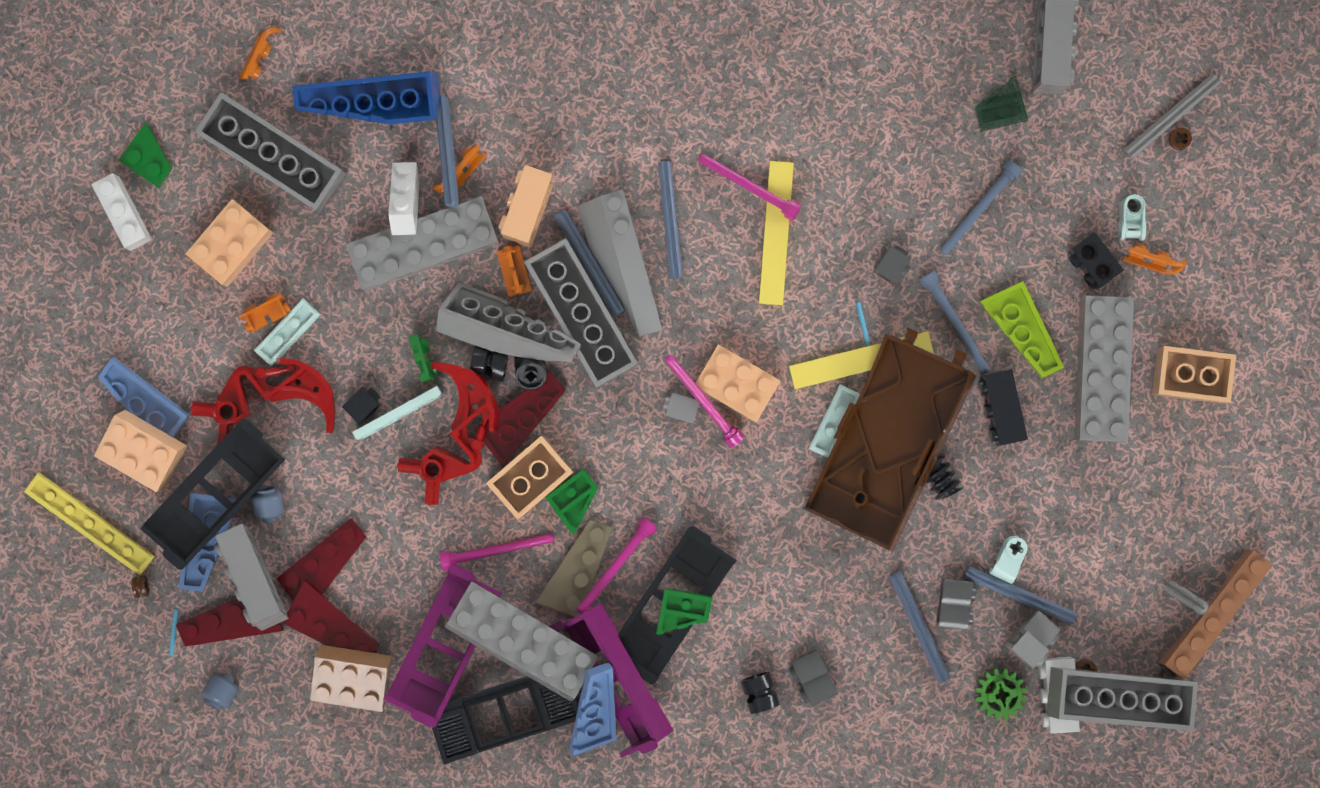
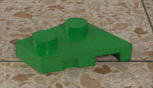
(147, 157)
(420, 348)
(573, 499)
(682, 609)

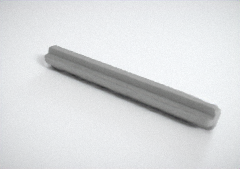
(1172, 116)

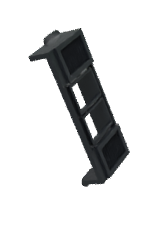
(177, 528)
(699, 562)
(458, 732)

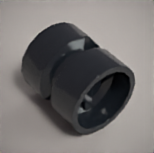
(489, 364)
(529, 372)
(760, 694)

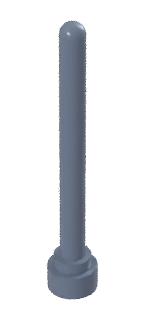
(1009, 172)
(931, 283)

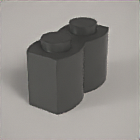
(955, 604)
(813, 677)

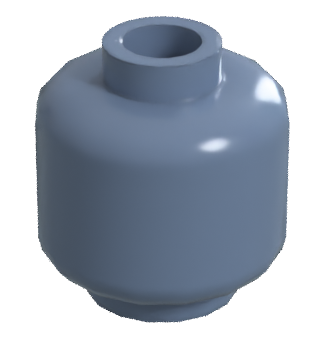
(267, 504)
(220, 691)

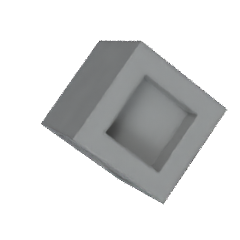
(681, 407)

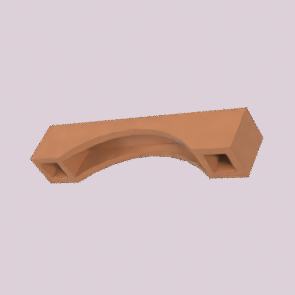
(1232, 594)

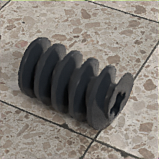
(942, 479)

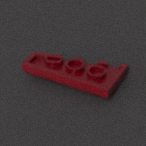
(520, 418)
(325, 623)
(220, 624)

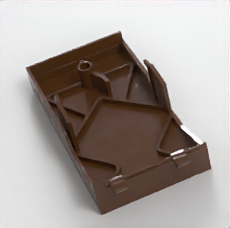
(890, 440)

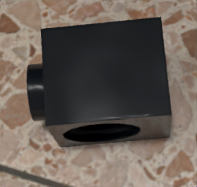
(362, 404)

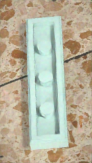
(398, 413)

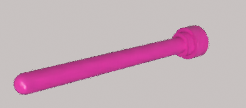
(788, 208)
(732, 435)
(644, 529)
(448, 558)

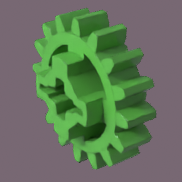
(990, 696)

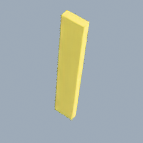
(775, 236)
(844, 363)
(89, 524)

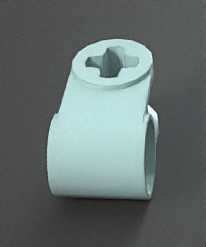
(1132, 220)
(1009, 564)

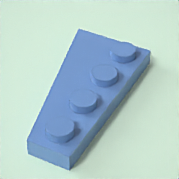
(142, 398)
(198, 570)
(596, 711)

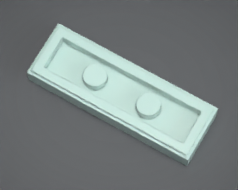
(287, 332)
(824, 438)

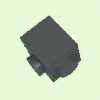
(893, 264)

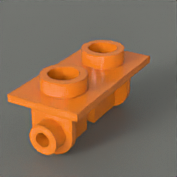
(514, 270)
(256, 315)

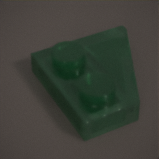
(1002, 107)

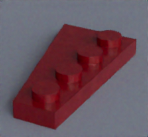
(324, 561)

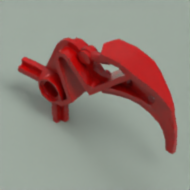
(235, 394)
(450, 464)

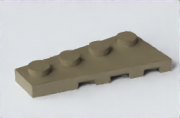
(577, 571)

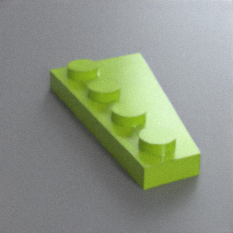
(1021, 323)

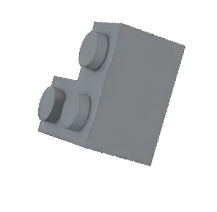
(1031, 639)

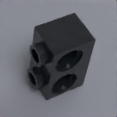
(1099, 257)

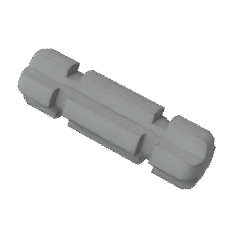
(1186, 597)

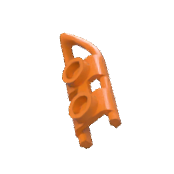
(261, 48)
(469, 157)
(1159, 260)

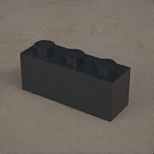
(1003, 408)

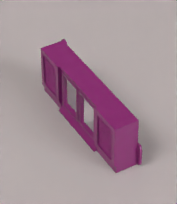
(416, 691)
(643, 717)

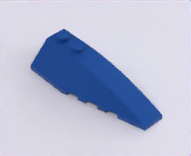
(374, 99)

